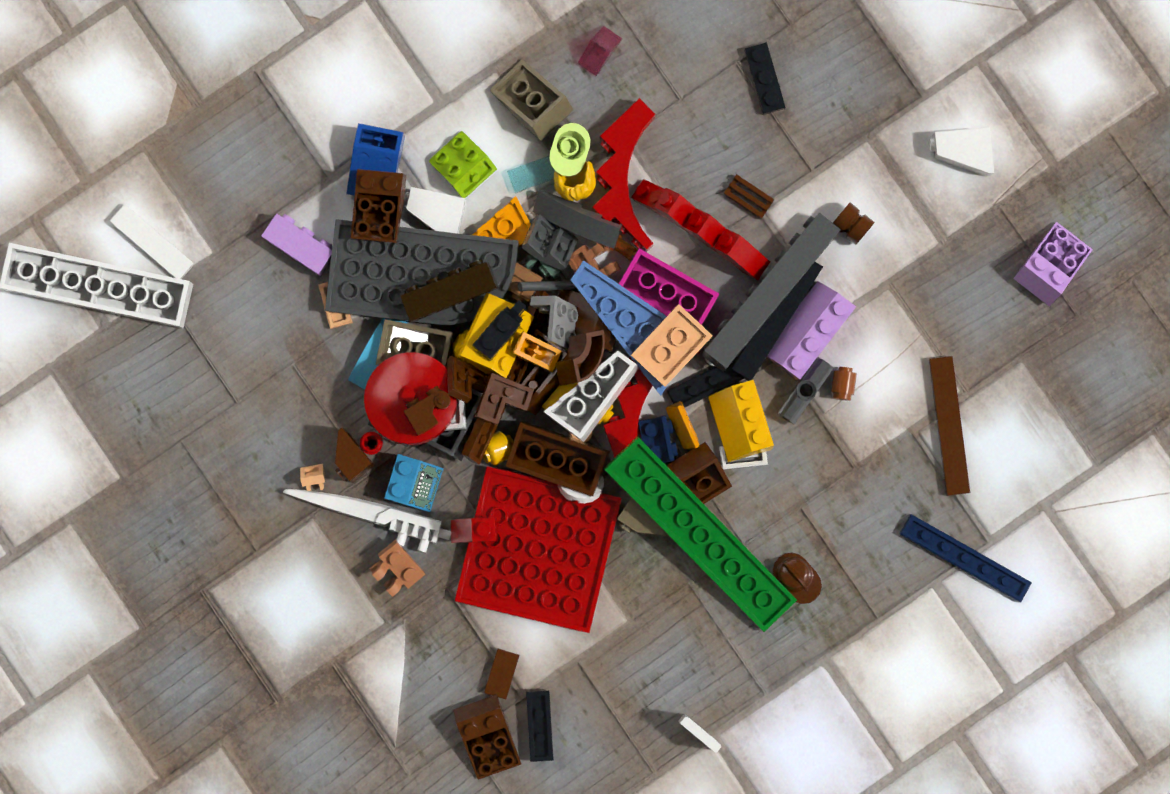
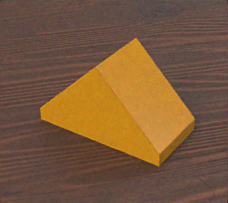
(536, 352)

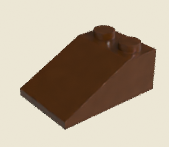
(587, 320)

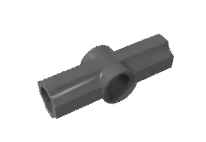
(796, 402)

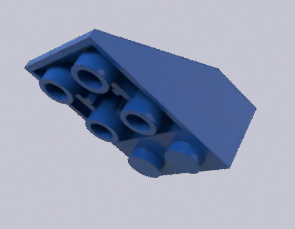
(375, 150)

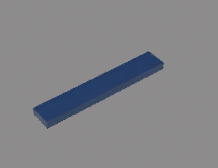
(965, 558)

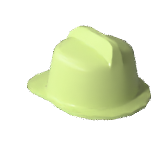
(569, 149)

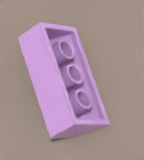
(810, 330)

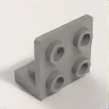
(561, 319)

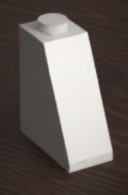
(965, 149)
(435, 209)

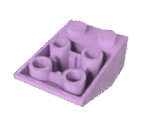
(1053, 264)

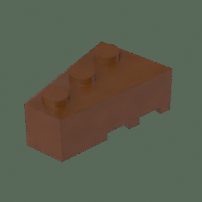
(539, 379)

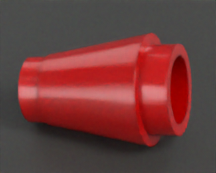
(366, 438)

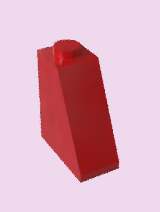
(474, 530)

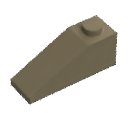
(637, 519)

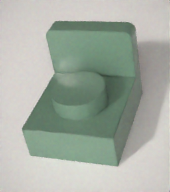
(546, 269)

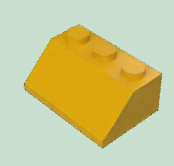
(503, 361)
(741, 421)

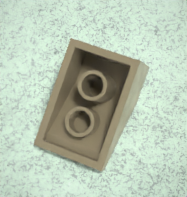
(532, 99)
(405, 338)

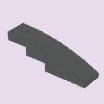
(576, 219)

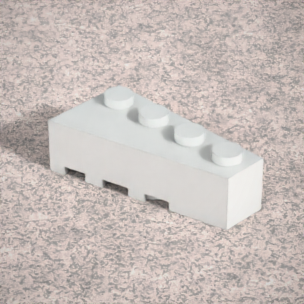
(590, 399)

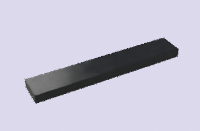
(770, 331)

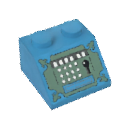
(413, 483)

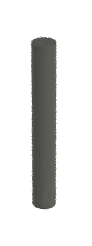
(546, 285)

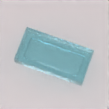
(531, 174)

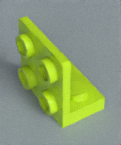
(463, 164)

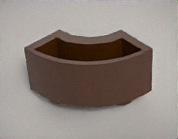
(582, 357)

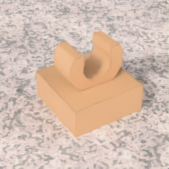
(312, 475)

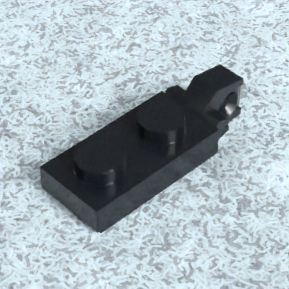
(500, 331)

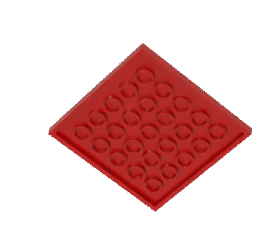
(545, 555)

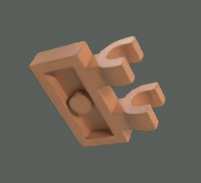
(589, 256)
(401, 564)

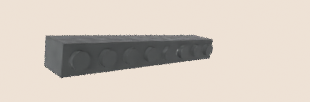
(769, 294)

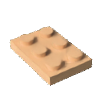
(671, 345)

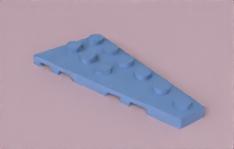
(621, 311)

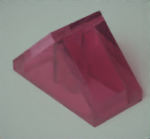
(599, 50)

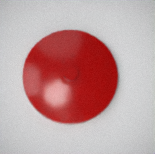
(398, 383)

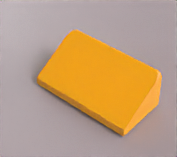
(682, 425)

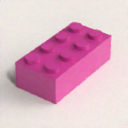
(667, 287)

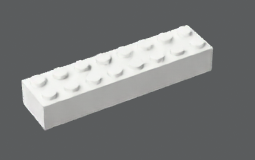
(96, 285)

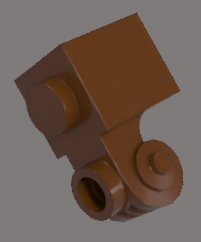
(421, 412)

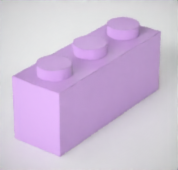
(298, 243)

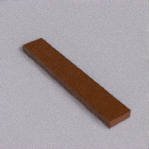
(949, 426)

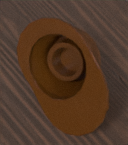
(797, 577)

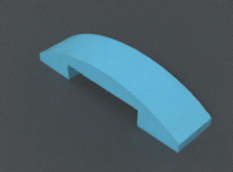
(367, 360)

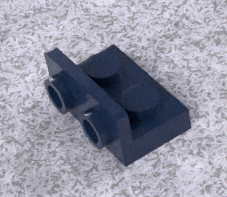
(656, 436)

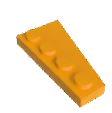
(507, 223)

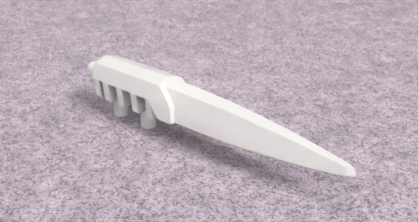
(398, 520)

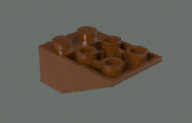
(378, 205)
(486, 736)

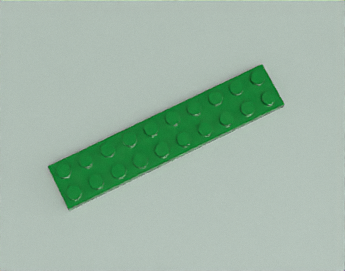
(700, 534)

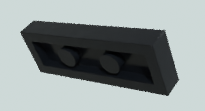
(764, 78)
(539, 726)

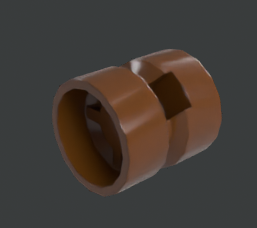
(853, 223)

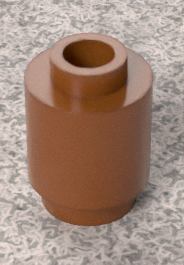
(843, 383)

